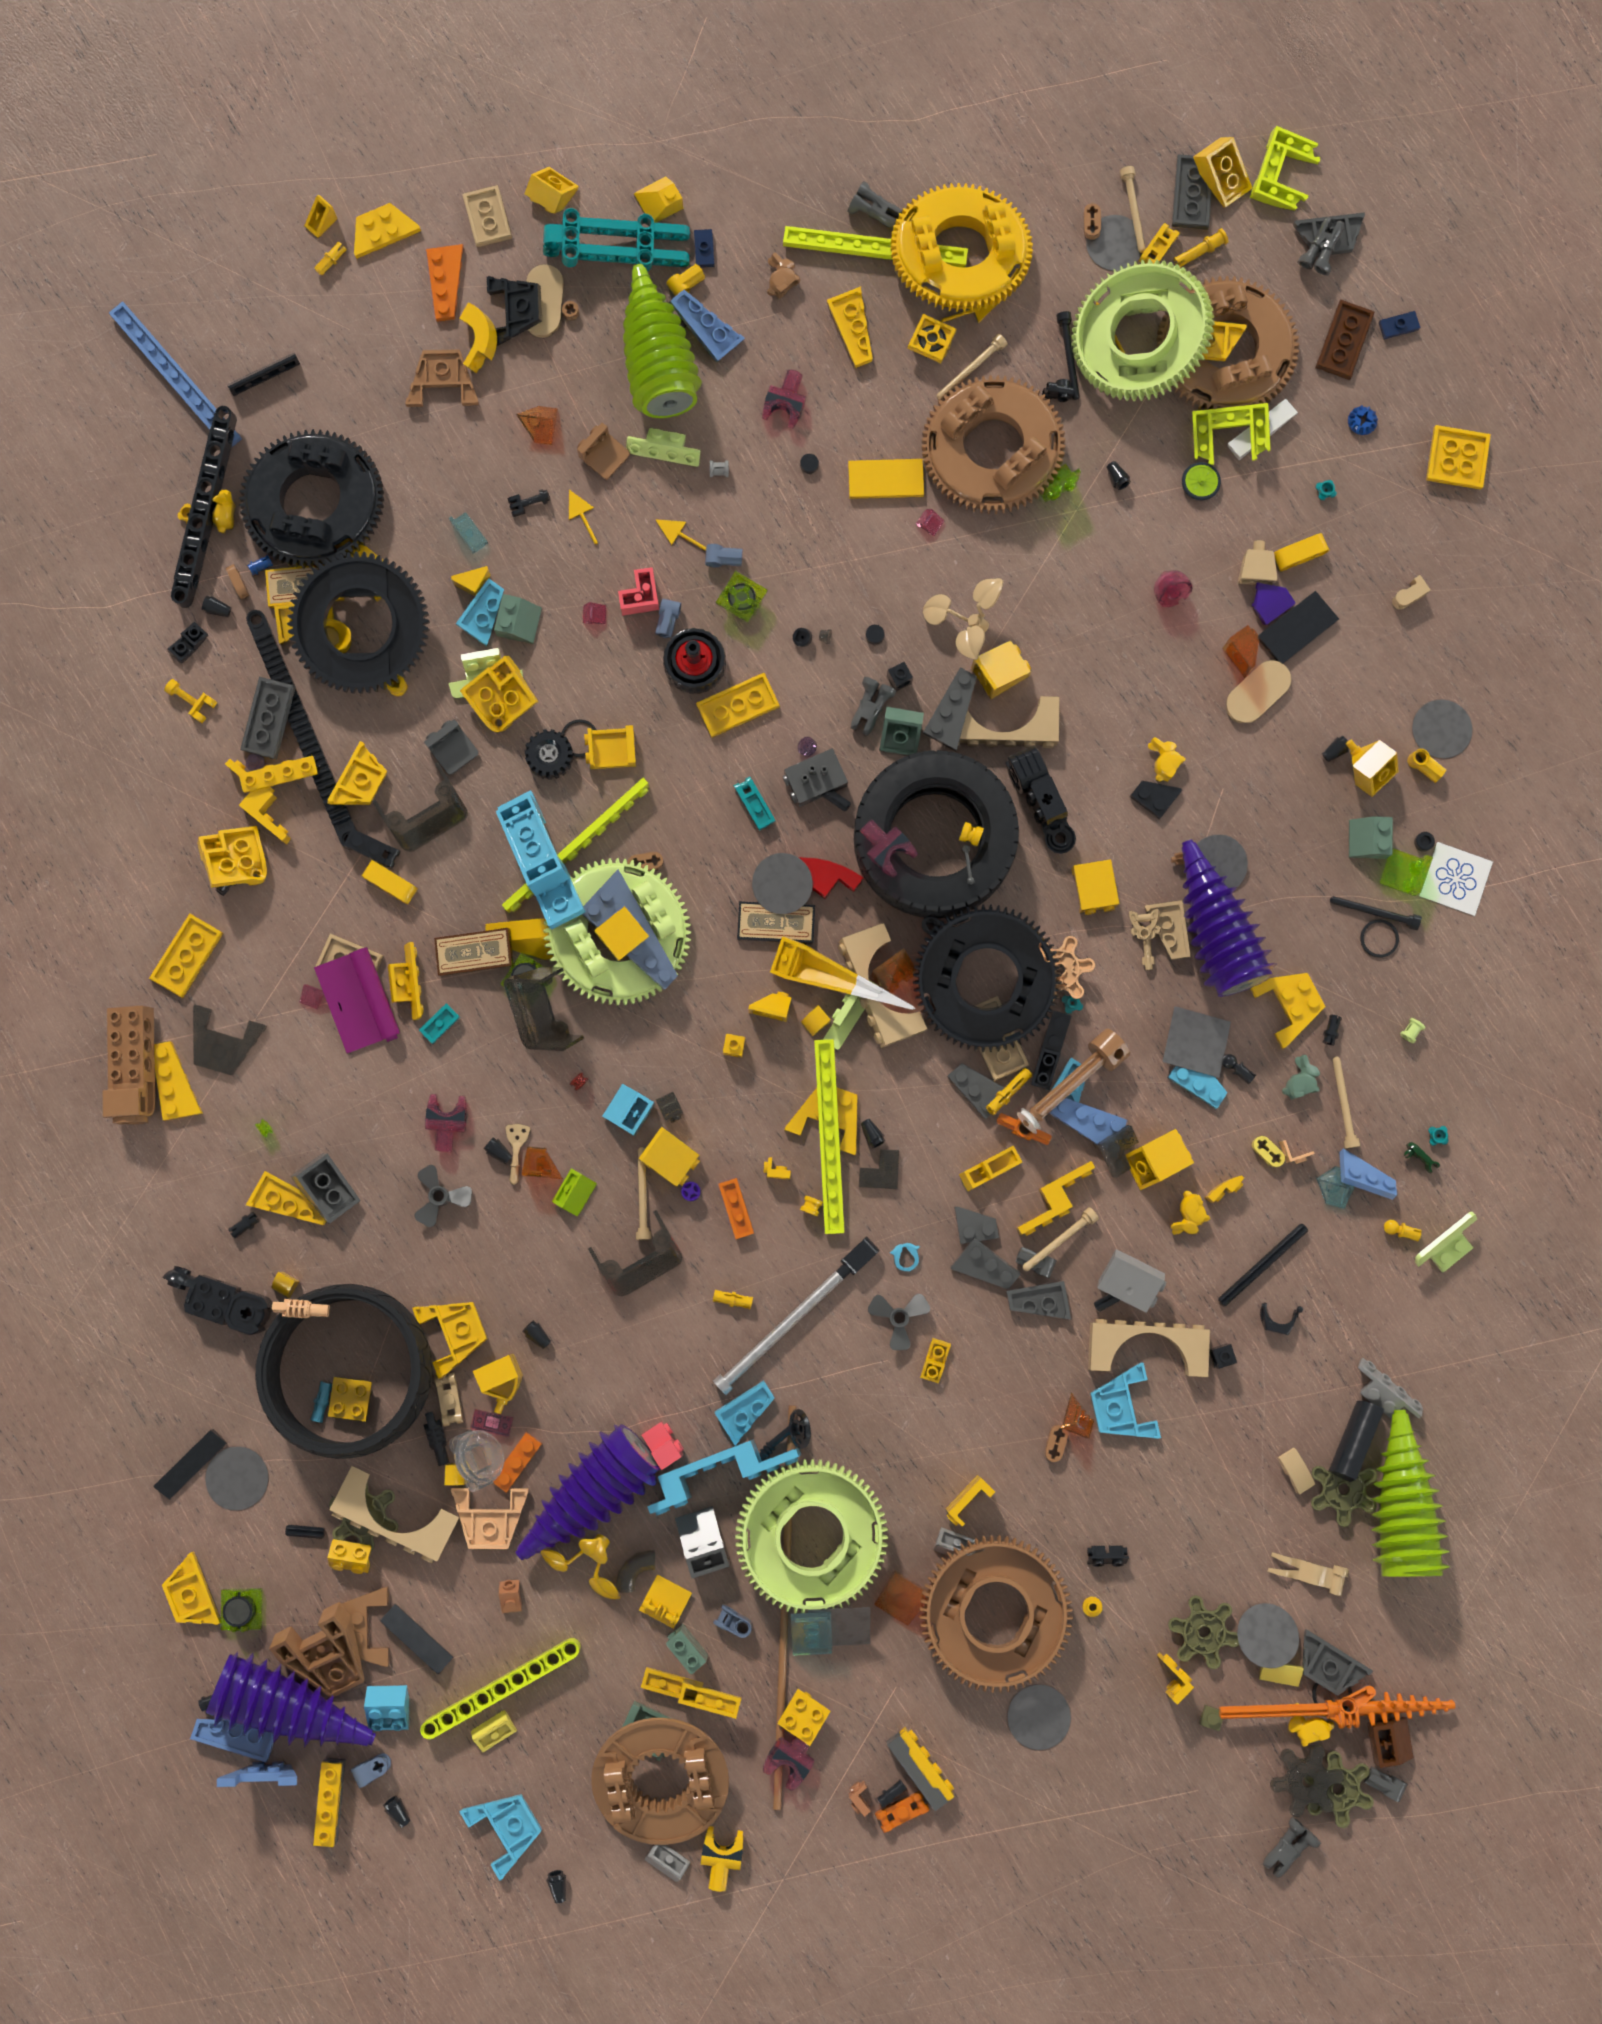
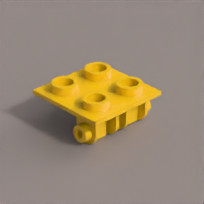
(349, 1399)
(665, 1601)
(804, 1717)

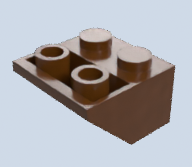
(1390, 1742)

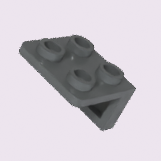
(451, 747)

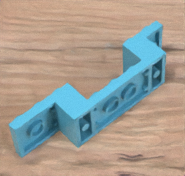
(538, 860)
(748, 1460)

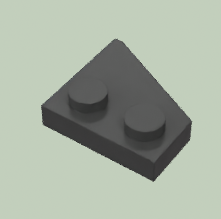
(975, 1225)

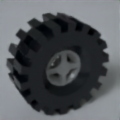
(549, 745)

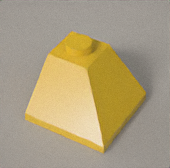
(660, 199)
(772, 1006)

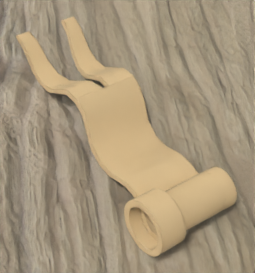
(1313, 1573)

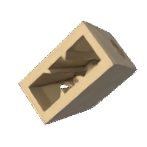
(1258, 566)

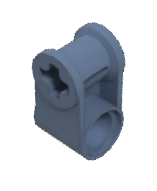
(732, 1622)
(368, 1770)

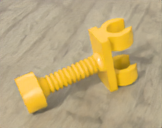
(172, 688)

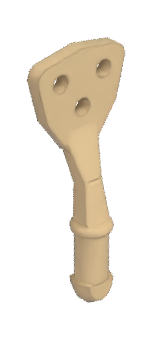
(516, 1144)

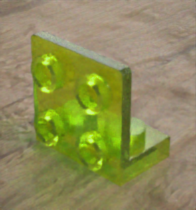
(1063, 482)
(1405, 872)

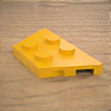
(381, 228)
(1224, 340)
(359, 779)
(189, 1594)

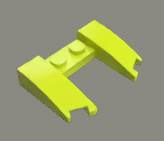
(1282, 144)
(1249, 415)

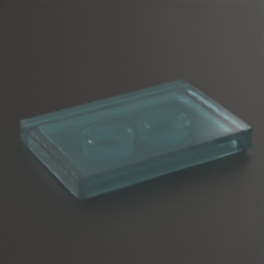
(811, 1633)

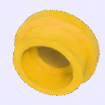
(1092, 1600)

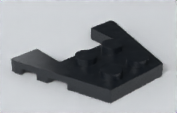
(521, 306)

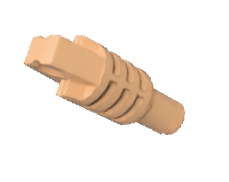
(300, 1309)

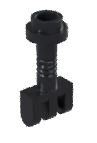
(520, 504)

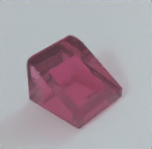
(930, 521)
(594, 613)
(311, 996)

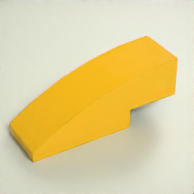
(990, 1168)

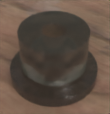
(825, 636)

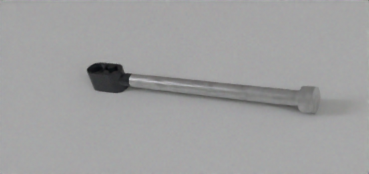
(850, 1264)

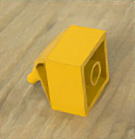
(1373, 765)
(500, 1380)

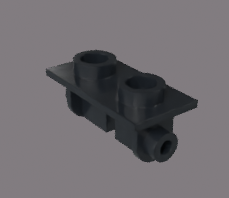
(1100, 1557)

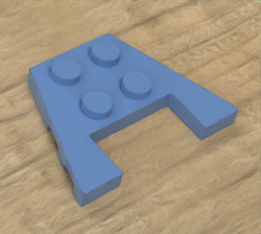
(259, 1772)

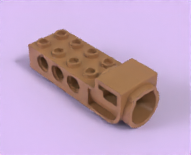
(130, 1065)

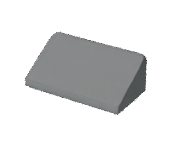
(948, 1539)
(667, 1861)

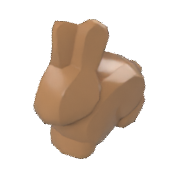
(783, 278)

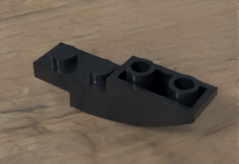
(1050, 1050)

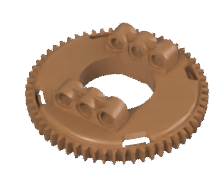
(1274, 341)
(1018, 478)
(1038, 1635)

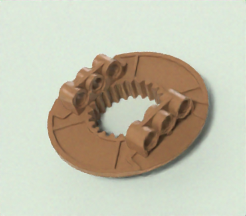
(664, 1820)

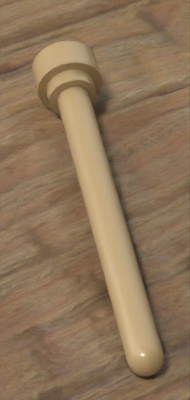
(1127, 175)
(998, 343)
(1351, 1140)
(1089, 1217)
(643, 1232)

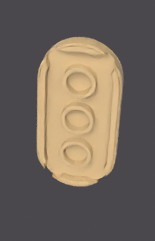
(551, 299)
(1258, 692)

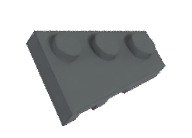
(975, 1087)
(985, 1265)
(1041, 1300)

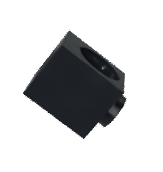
(899, 676)
(1222, 1356)

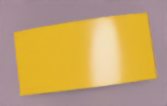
(1230, 1185)
(935, 1360)

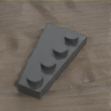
(951, 712)

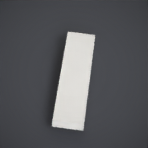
(1278, 416)

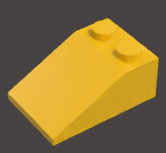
(1223, 170)

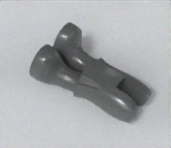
(879, 210)
(1325, 242)
(869, 709)
(1286, 1851)

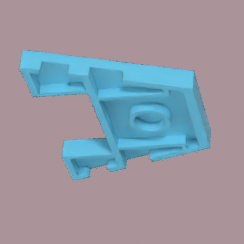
(1115, 1409)
(513, 1824)

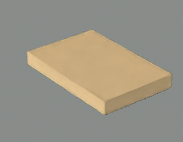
(487, 216)
(338, 947)

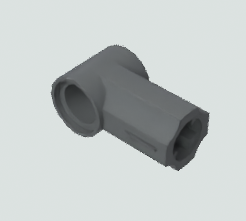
(1043, 1268)
(1389, 1785)

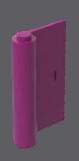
(357, 1000)

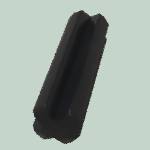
(305, 1531)

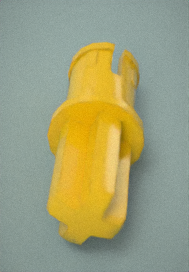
(330, 258)

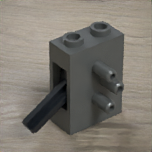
(816, 779)

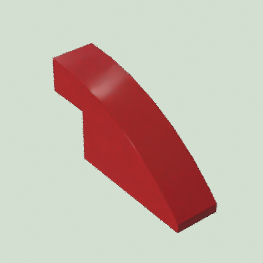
(827, 874)

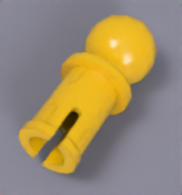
(1392, 1227)

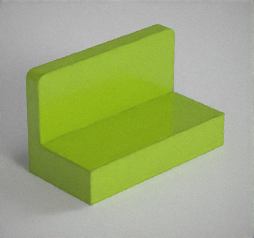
(574, 1192)

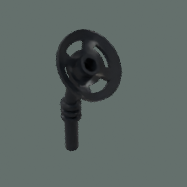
(795, 1430)

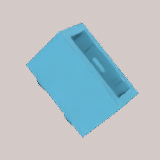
(628, 1109)
(387, 1707)

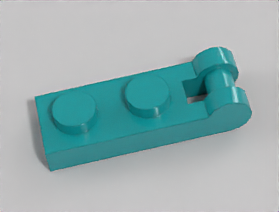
(755, 804)

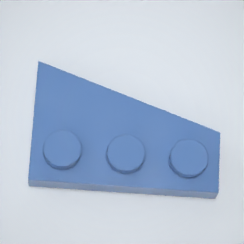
(1364, 1176)

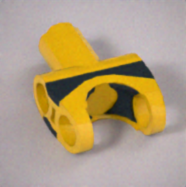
(721, 1859)

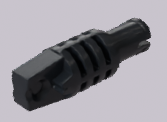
(436, 1438)

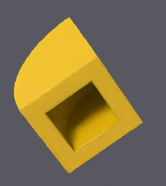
(816, 1020)
(284, 1284)
(452, 1475)

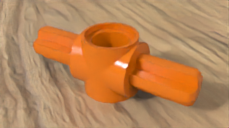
(1014, 1125)

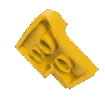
(499, 694)
(233, 857)

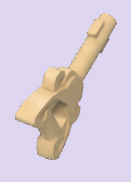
(1146, 933)

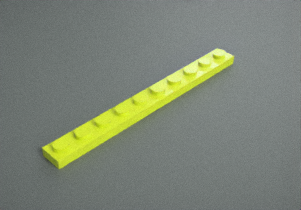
(858, 245)
(584, 839)
(829, 1136)

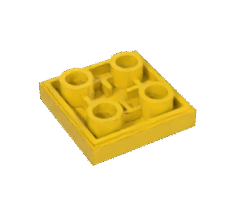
(621, 933)

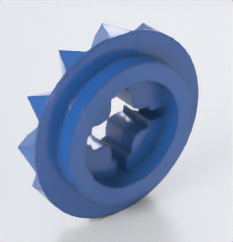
(1354, 420)

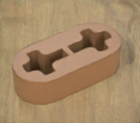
(1088, 221)
(237, 581)
(648, 857)
(1060, 1444)

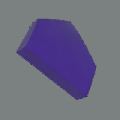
(1271, 602)

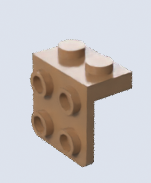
(602, 452)

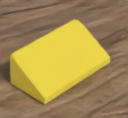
(1286, 1674)
(493, 1731)

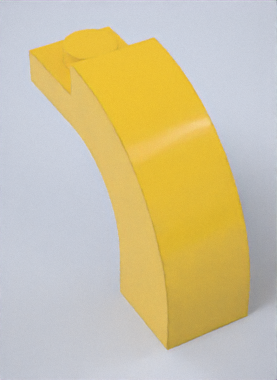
(485, 337)

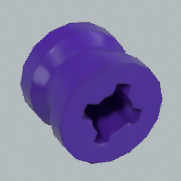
(693, 1191)

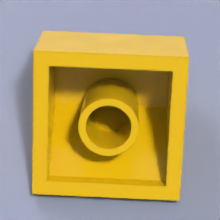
(550, 189)

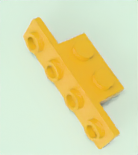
(278, 774)
(404, 981)

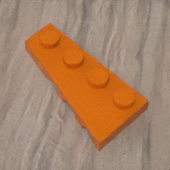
(444, 276)

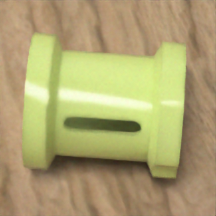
(1412, 1030)

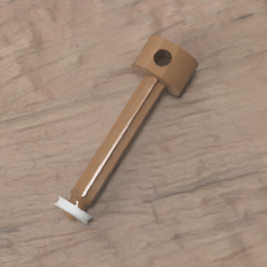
(1106, 1050)

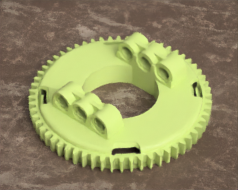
(1137, 291)
(582, 960)
(847, 1566)

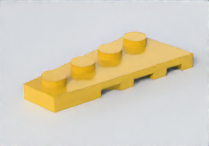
(283, 1198)

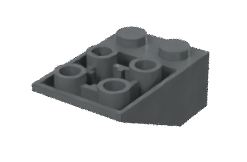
(702, 1542)

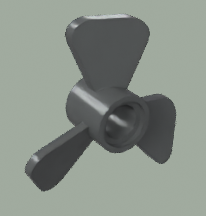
(428, 1213)
(917, 1306)

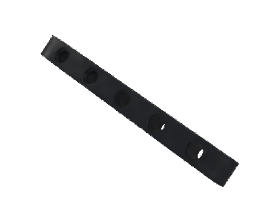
(196, 539)

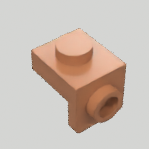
(510, 1596)
(859, 1803)

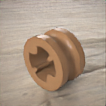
(572, 316)

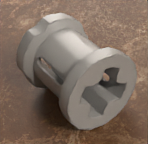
(719, 468)

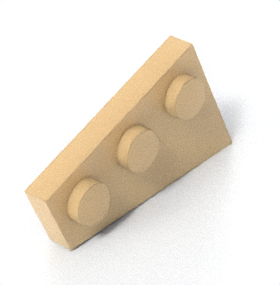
(1173, 928)

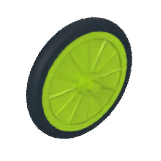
(1201, 481)

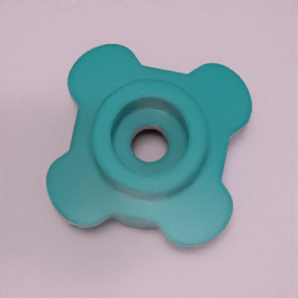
(1329, 485)
(1069, 1007)
(1442, 1131)

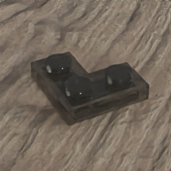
(1114, 1147)
(886, 1176)

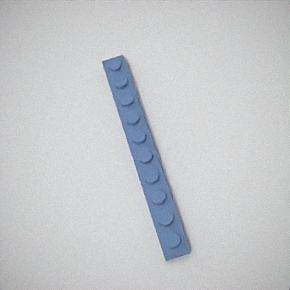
(166, 365)

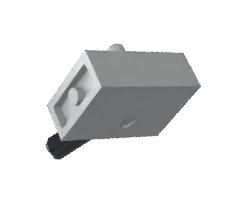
(1129, 1281)

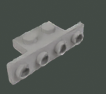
(1385, 1393)

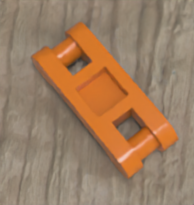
(902, 1811)

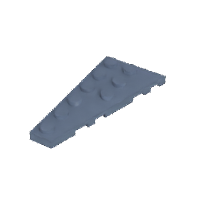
(647, 955)

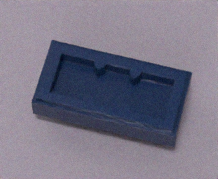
(704, 248)
(1399, 325)

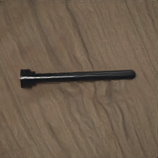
(1064, 319)
(1412, 921)

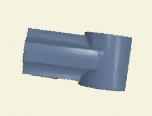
(718, 556)
(668, 612)

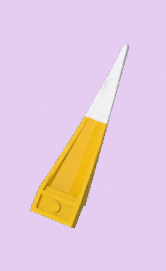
(805, 965)

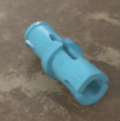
(321, 1402)

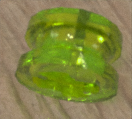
(264, 1128)

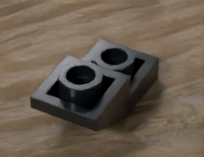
(188, 643)

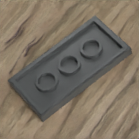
(1191, 196)
(268, 718)

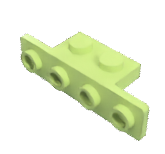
(664, 446)
(845, 1019)

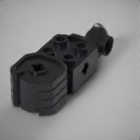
(1032, 776)
(221, 1301)

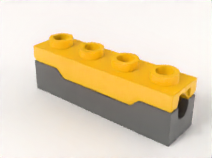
(920, 1769)
(329, 1802)

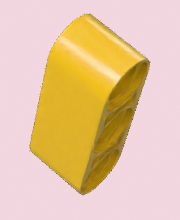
(1301, 552)
(389, 882)

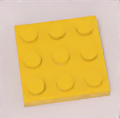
(1458, 457)

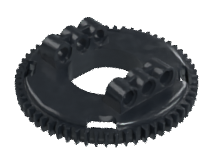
(311, 540)
(1030, 996)

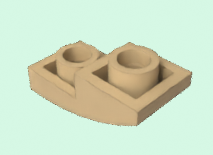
(1296, 1470)

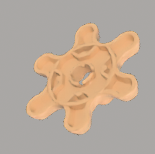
(1073, 967)

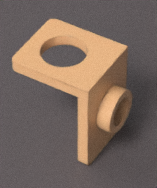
(1288, 1158)

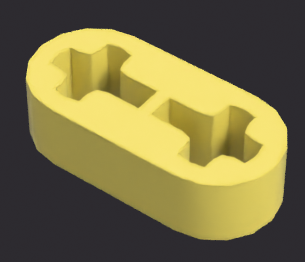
(1265, 1154)

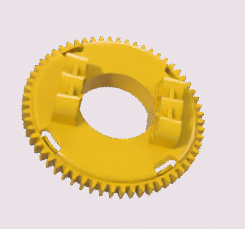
(919, 257)

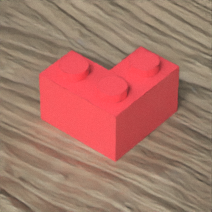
(641, 598)
(663, 1446)

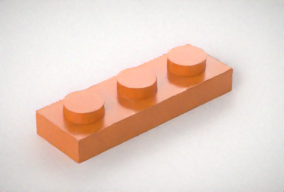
(736, 1208)
(517, 1461)

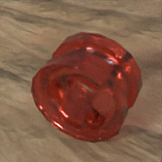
(578, 1081)

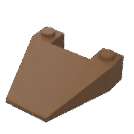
(326, 1657)

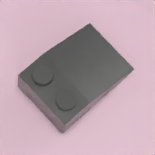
(325, 1187)

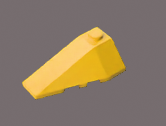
(526, 936)

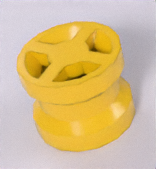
(399, 688)
(811, 1205)

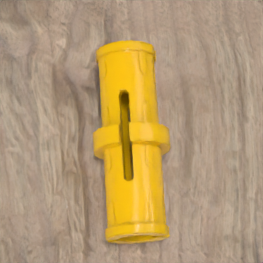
(732, 1299)

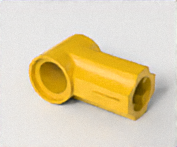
(685, 280)
(1428, 766)

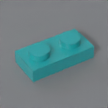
(439, 1023)

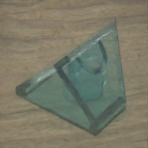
(1333, 1190)

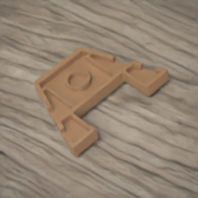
(441, 370)
(359, 1613)

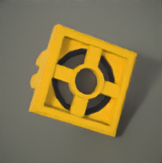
(932, 340)

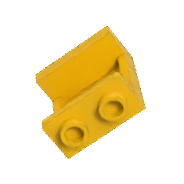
(610, 748)
(1095, 886)
(965, 1497)

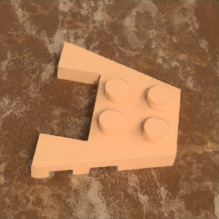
(489, 1526)

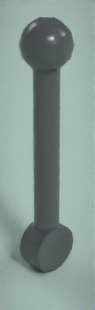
(966, 848)

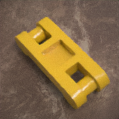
(1160, 244)

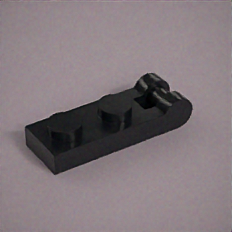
(371, 848)

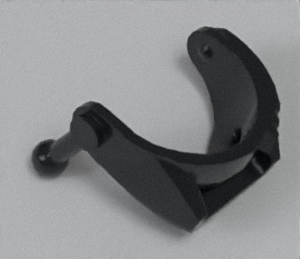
(1270, 1325)

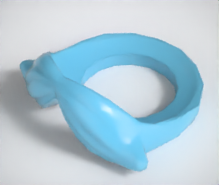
(897, 1253)

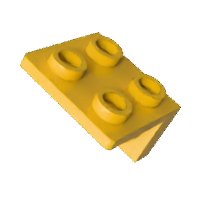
(1178, 1688)

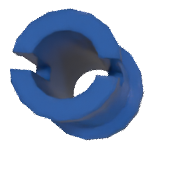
(259, 565)

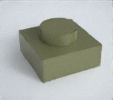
(1210, 1718)

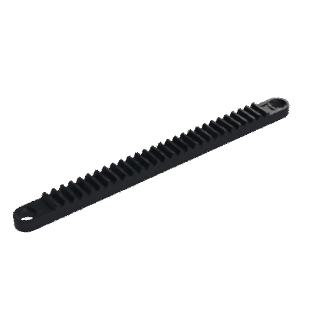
(301, 724)

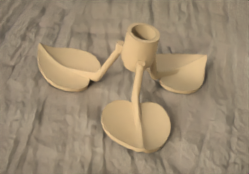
(972, 640)

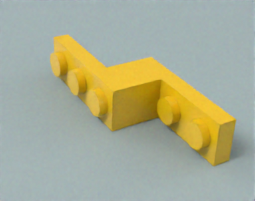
(258, 802)
(1056, 1199)
(691, 1692)

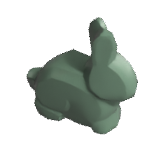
(1303, 1082)

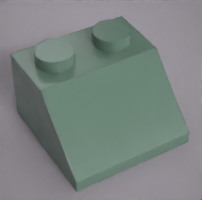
(517, 619)
(901, 731)
(1370, 837)

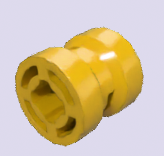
(971, 834)

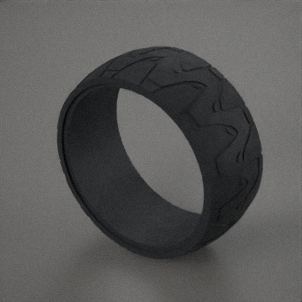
(269, 1383)

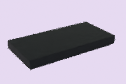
(1298, 628)

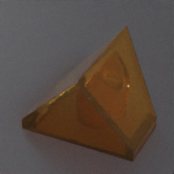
(539, 423)
(539, 1164)
(1076, 1419)

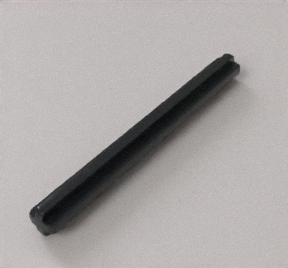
(1263, 1264)

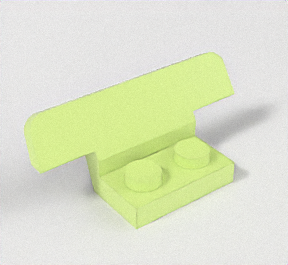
(475, 664)
(1449, 1246)

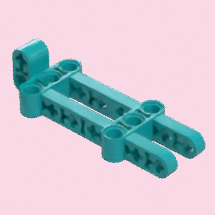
(556, 239)

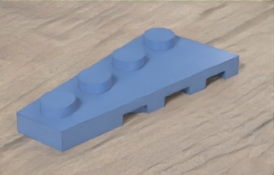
(709, 330)
(1088, 1121)
(233, 1740)

